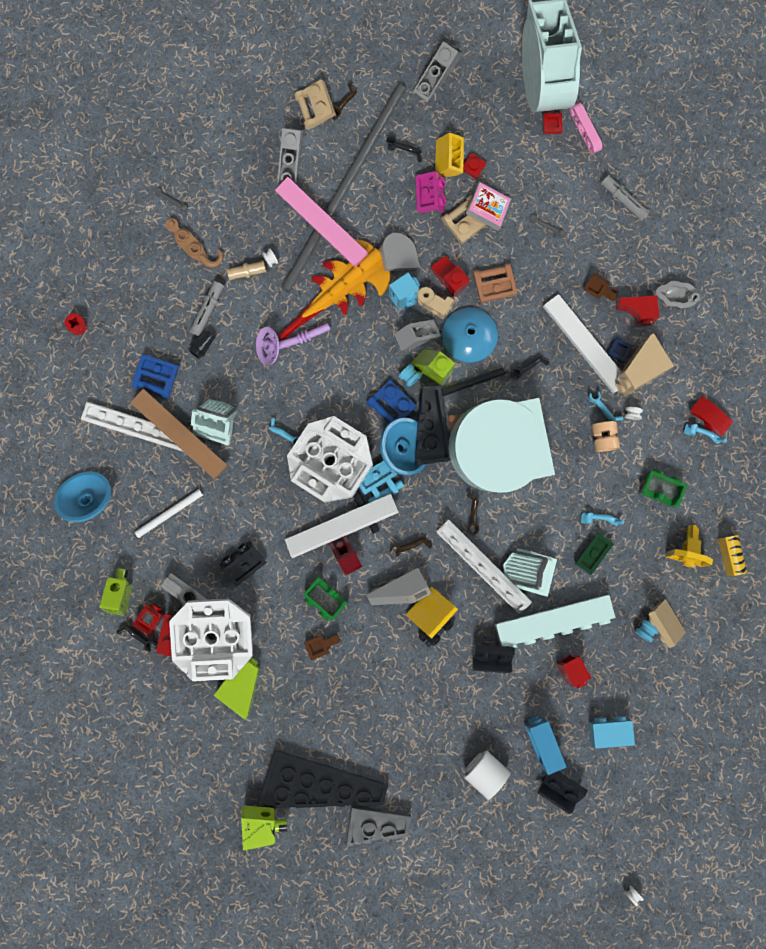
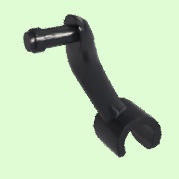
(404, 147)
(530, 365)
(139, 637)

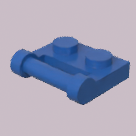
(158, 370)
(394, 399)

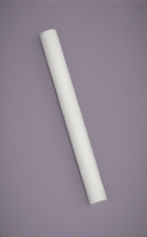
(168, 513)

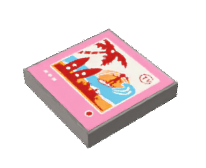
(488, 206)

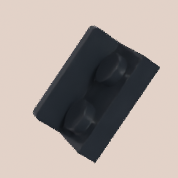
(242, 563)
(493, 658)
(561, 791)

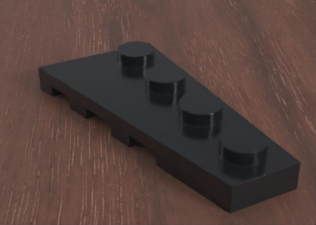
(432, 432)

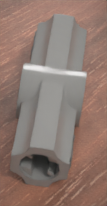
(179, 588)

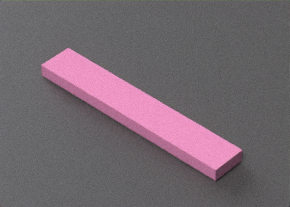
(321, 222)

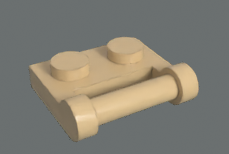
(320, 103)
(466, 227)

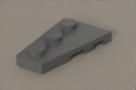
(376, 824)

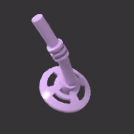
(274, 344)

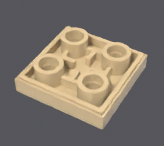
(667, 623)

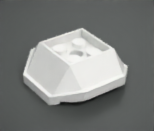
(325, 440)
(207, 658)

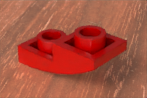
(714, 418)

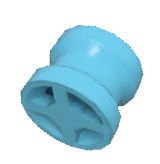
(409, 375)
(647, 631)

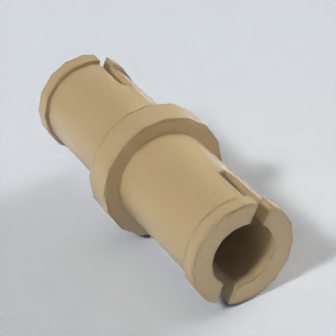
(246, 270)

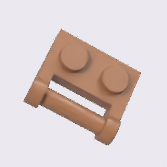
(496, 288)

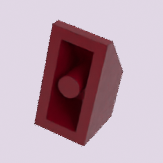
(345, 555)

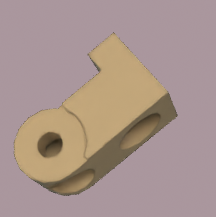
(434, 303)

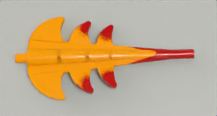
(346, 281)

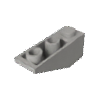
(437, 71)
(290, 154)
(405, 589)

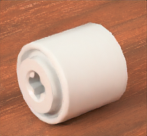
(486, 774)

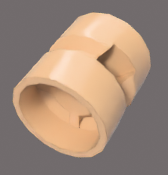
(609, 442)

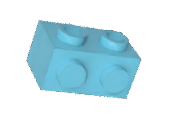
(404, 291)
(611, 732)

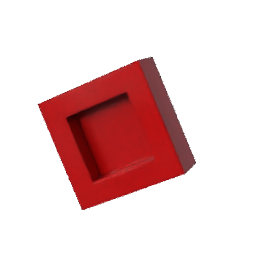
(552, 123)
(474, 166)

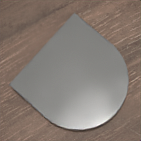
(399, 253)

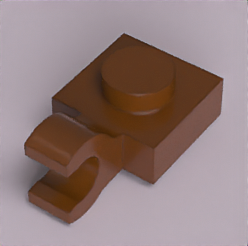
(598, 286)
(319, 646)

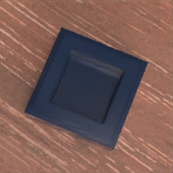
(619, 350)

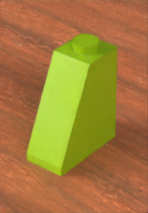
(434, 365)
(240, 690)

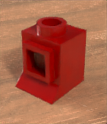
(149, 619)

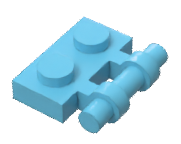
(376, 477)

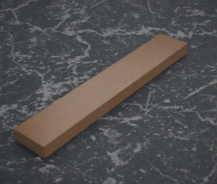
(179, 434)

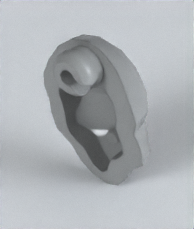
(678, 294)

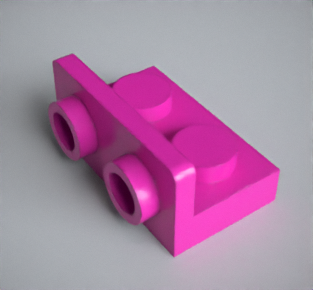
(430, 192)

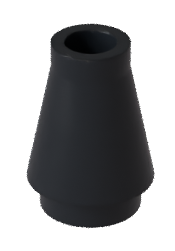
(201, 345)

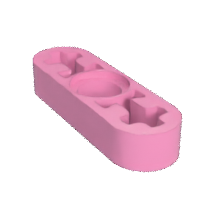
(586, 128)

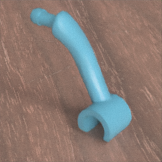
(603, 408)
(692, 429)
(281, 432)
(588, 518)

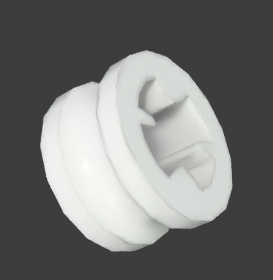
(269, 257)
(633, 413)
(633, 895)

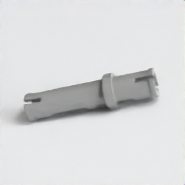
(624, 197)
(206, 309)

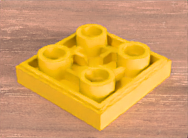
(431, 612)

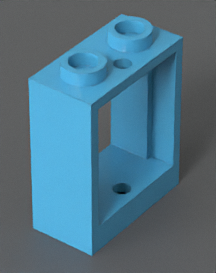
(544, 744)

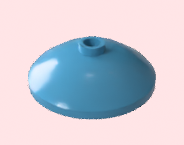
(469, 347)
(400, 433)
(82, 496)

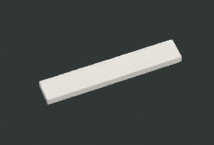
(583, 341)
(126, 424)
(341, 526)
(484, 567)

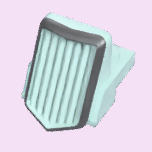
(214, 421)
(530, 571)

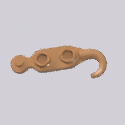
(191, 245)

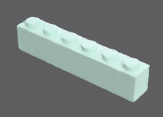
(554, 621)

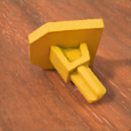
(691, 550)

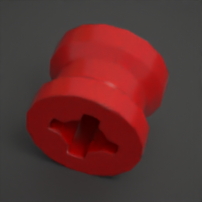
(79, 327)

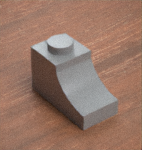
(417, 334)

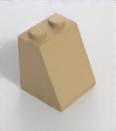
(644, 366)

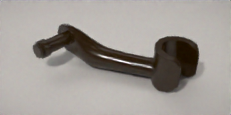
(344, 101)
(474, 512)
(411, 545)

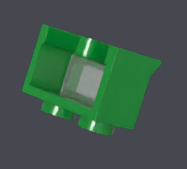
(662, 488)
(325, 599)

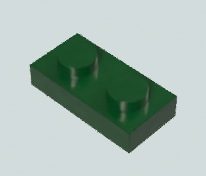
(594, 553)

